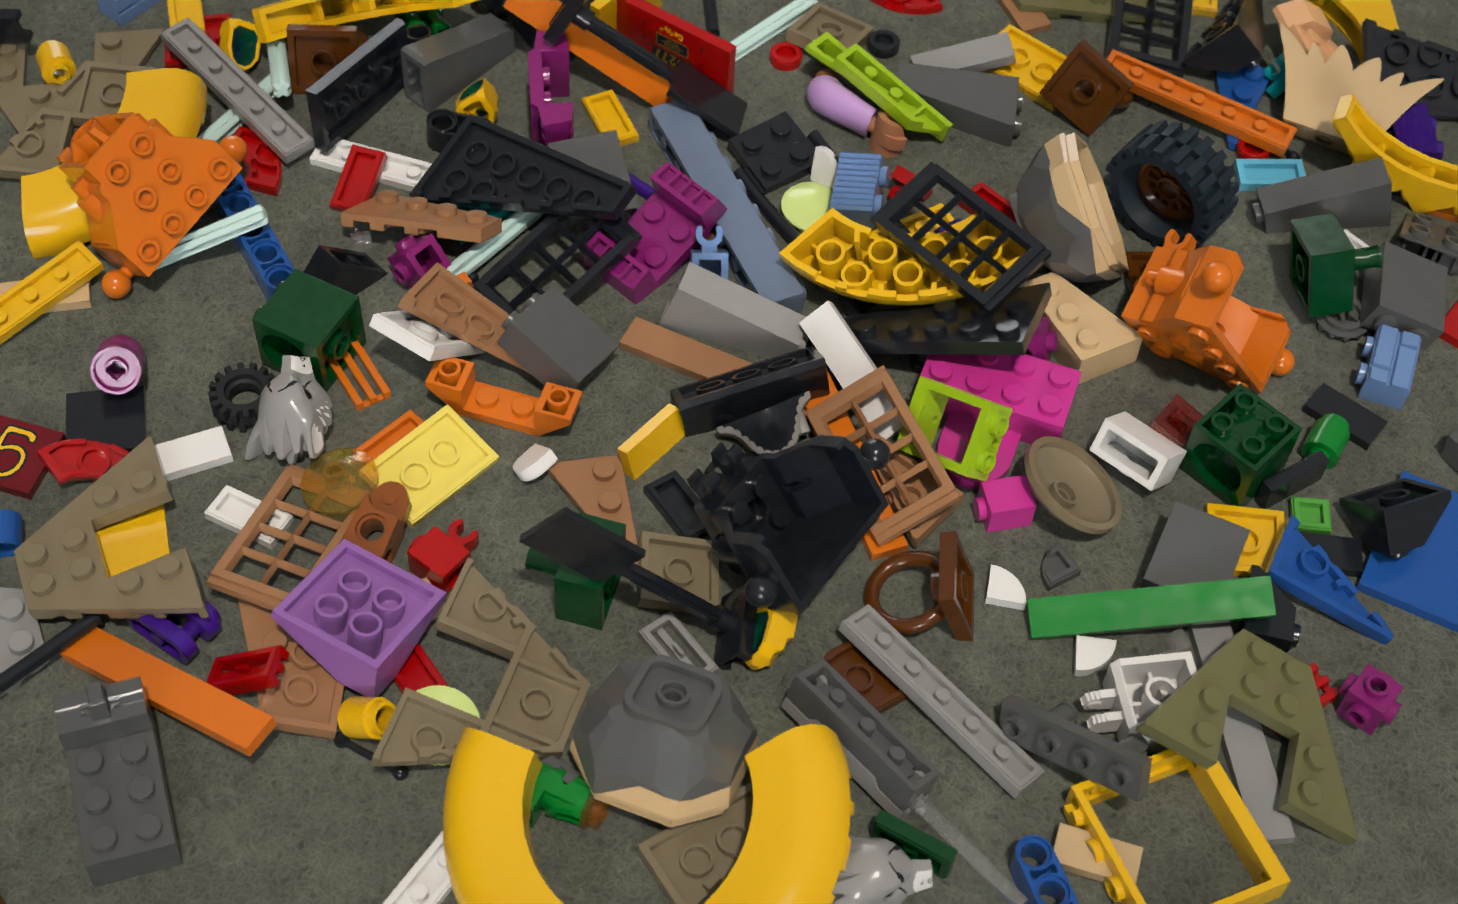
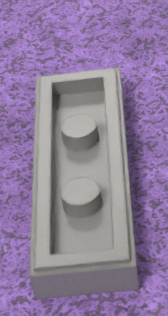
(971, 55)

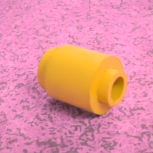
(55, 62)
(365, 717)

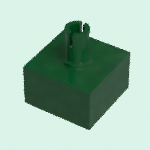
(1325, 263)
(577, 596)

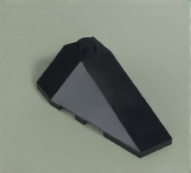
(1232, 40)

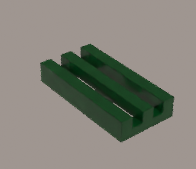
(915, 843)

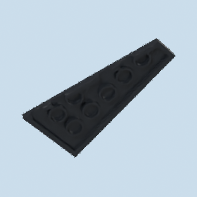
(1418, 62)
(954, 326)

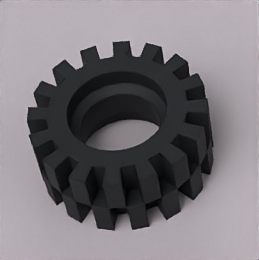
(232, 383)

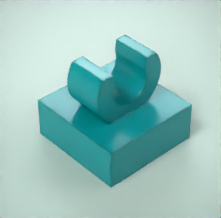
(1278, 76)

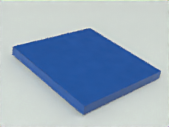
(1425, 578)

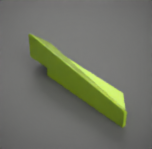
(879, 85)

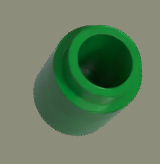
(1328, 435)

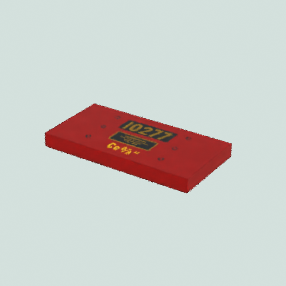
(677, 39)

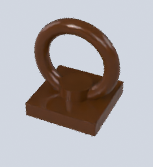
(317, 50)
(1087, 88)
(950, 587)

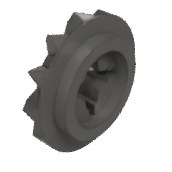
(1348, 329)

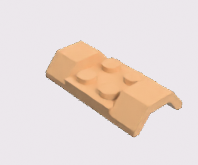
(1307, 25)

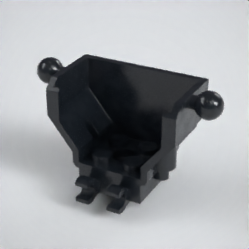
(790, 513)

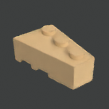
(1087, 333)

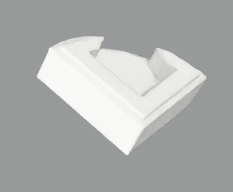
(824, 166)
(1004, 589)
(1091, 654)

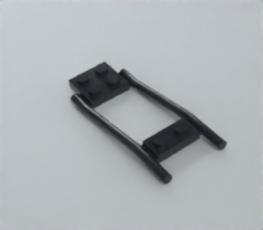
(774, 157)

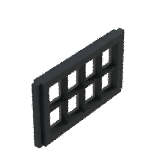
(1183, 21)
(618, 229)
(1010, 278)

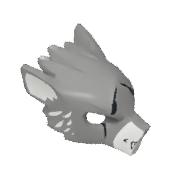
(287, 418)
(878, 869)

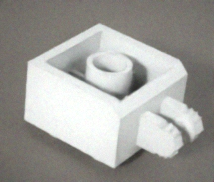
(1134, 691)

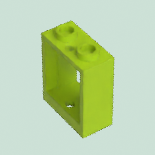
(992, 424)

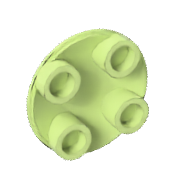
(805, 204)

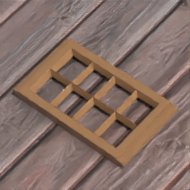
(915, 511)
(257, 592)

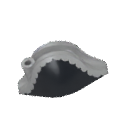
(771, 428)

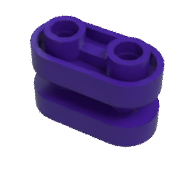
(175, 640)

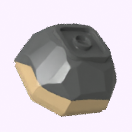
(1070, 212)
(664, 741)

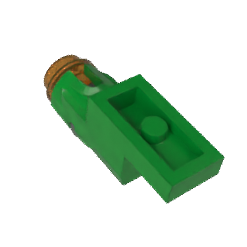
(565, 796)

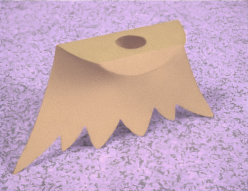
(1316, 88)

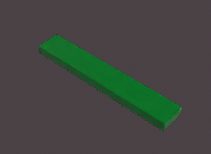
(1151, 608)

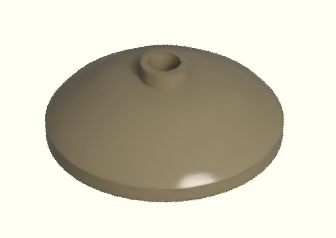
(1072, 485)

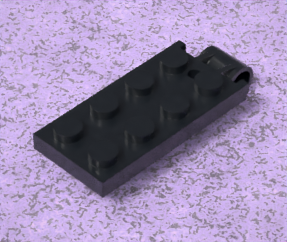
(360, 83)

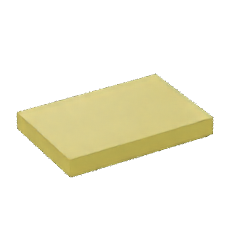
(435, 462)

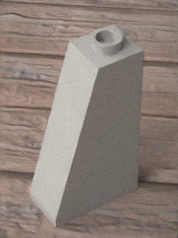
(731, 315)

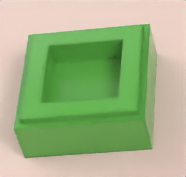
(1312, 514)

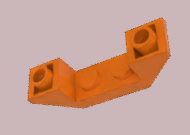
(456, 385)

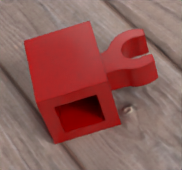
(440, 555)

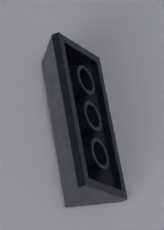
(750, 389)

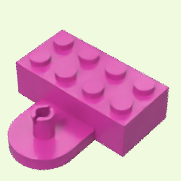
(1033, 387)

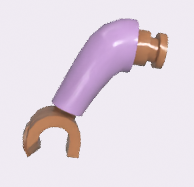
(844, 107)

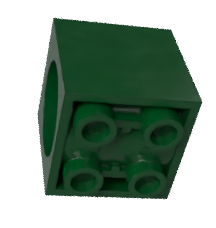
(309, 321)
(1239, 446)

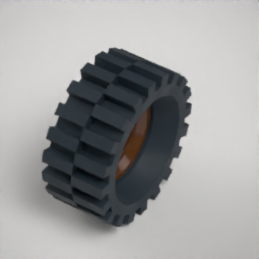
(1171, 182)

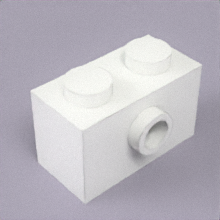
(1137, 450)

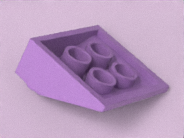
(359, 616)

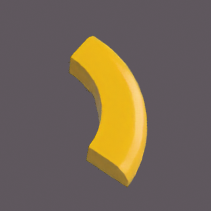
(49, 204)
(877, 270)
(796, 822)
(488, 823)

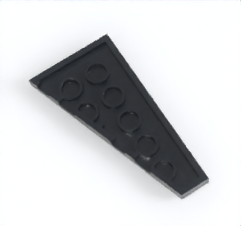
(509, 172)

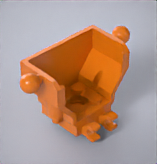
(143, 189)
(1188, 314)

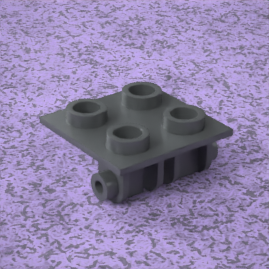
(1422, 230)

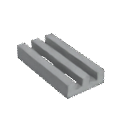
(654, 646)

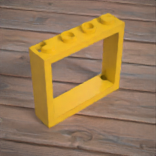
(1226, 806)

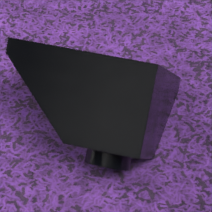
(1396, 515)

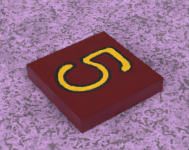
(19, 465)

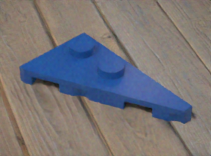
(1243, 87)
(1317, 581)

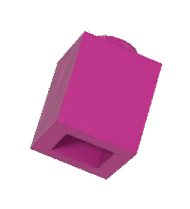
(1004, 503)

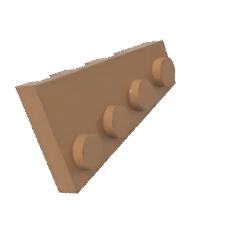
(459, 310)

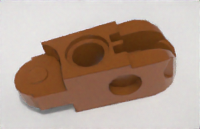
(382, 510)

